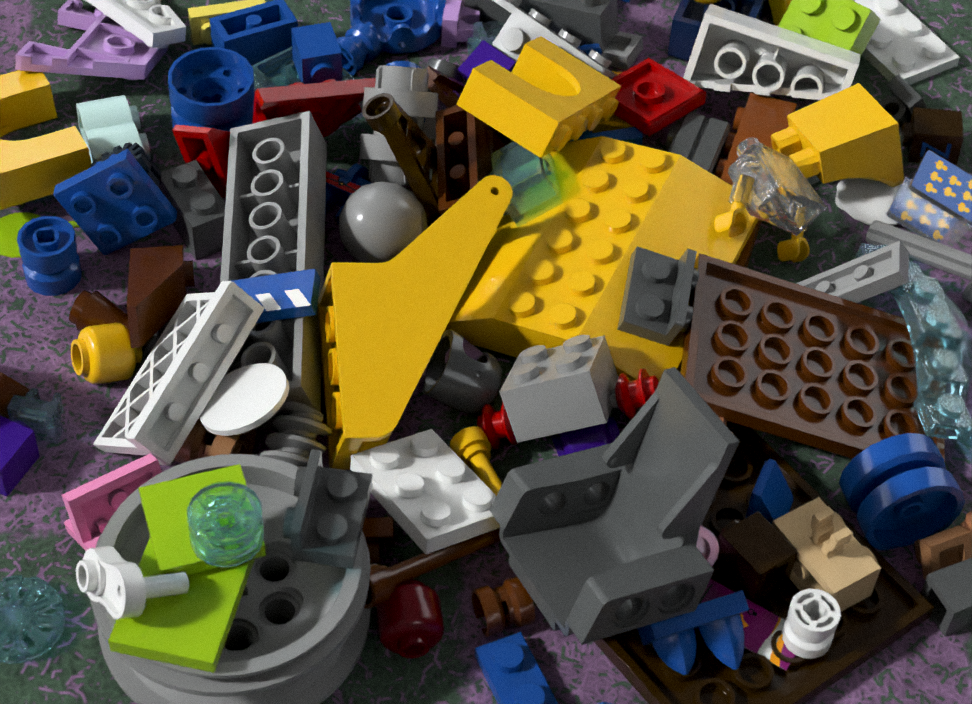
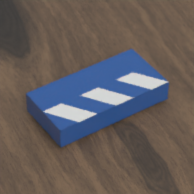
(284, 294)

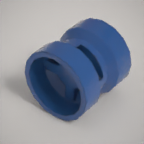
(358, 46)

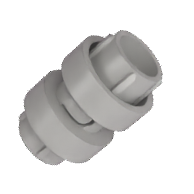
(411, 92)

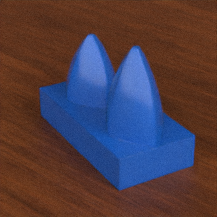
(719, 625)

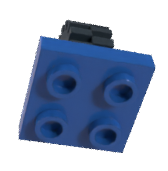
(117, 198)

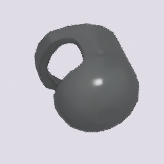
(461, 381)

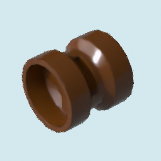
(503, 606)

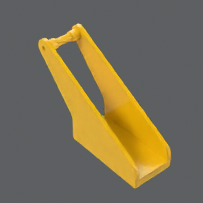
(390, 315)

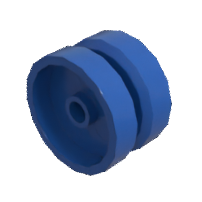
(901, 491)

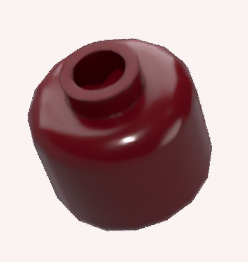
(410, 620)

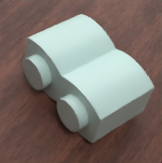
(109, 124)

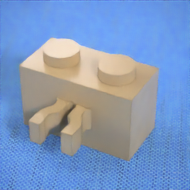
(828, 554)

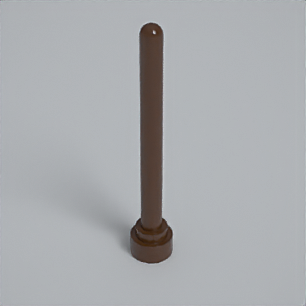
(385, 579)

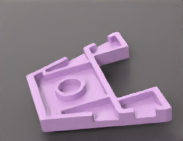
(101, 51)

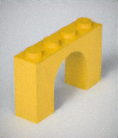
(542, 100)
(36, 164)

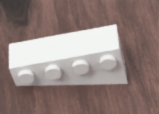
(766, 59)

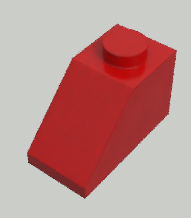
(210, 150)

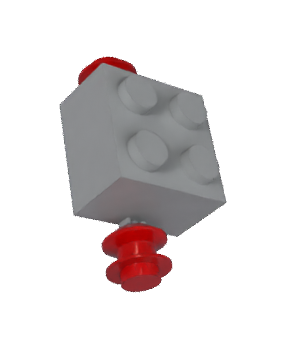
(563, 392)

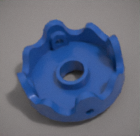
(415, 32)

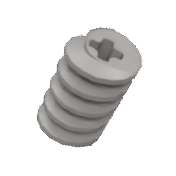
(296, 433)

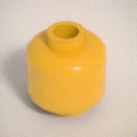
(104, 353)

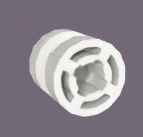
(811, 623)

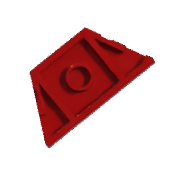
(329, 101)

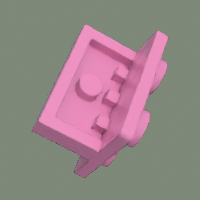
(96, 501)

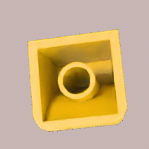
(844, 139)

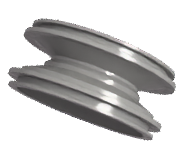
(282, 662)

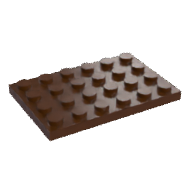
(799, 361)

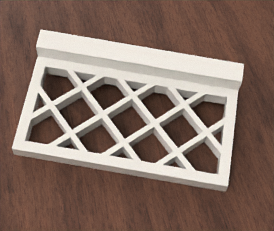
(181, 374)

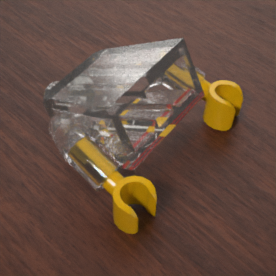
(773, 192)

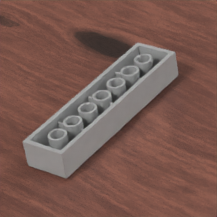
(275, 228)

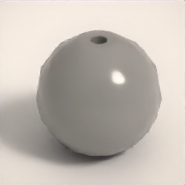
(380, 221)

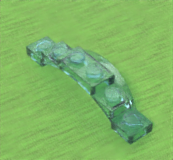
(940, 352)

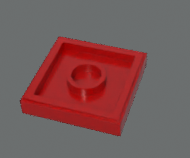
(654, 96)

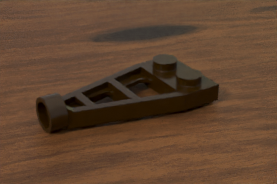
(410, 147)

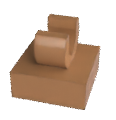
(943, 549)

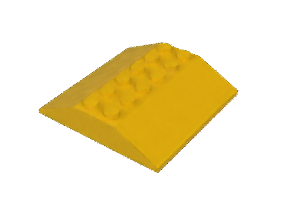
(572, 263)

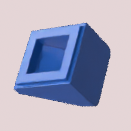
(771, 493)

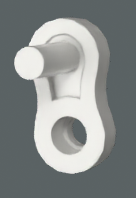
(121, 583)

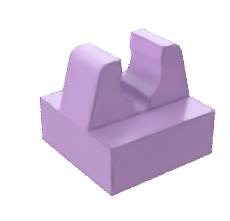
(457, 23)

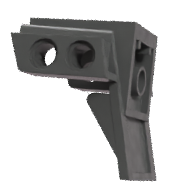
(616, 527)

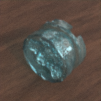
(210, 519)

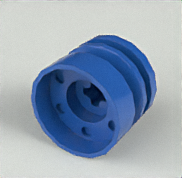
(211, 89)

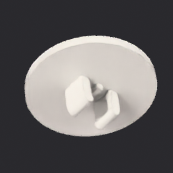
(245, 399)

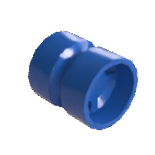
(49, 255)

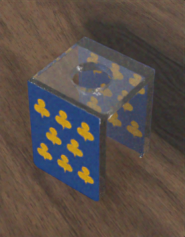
(935, 201)

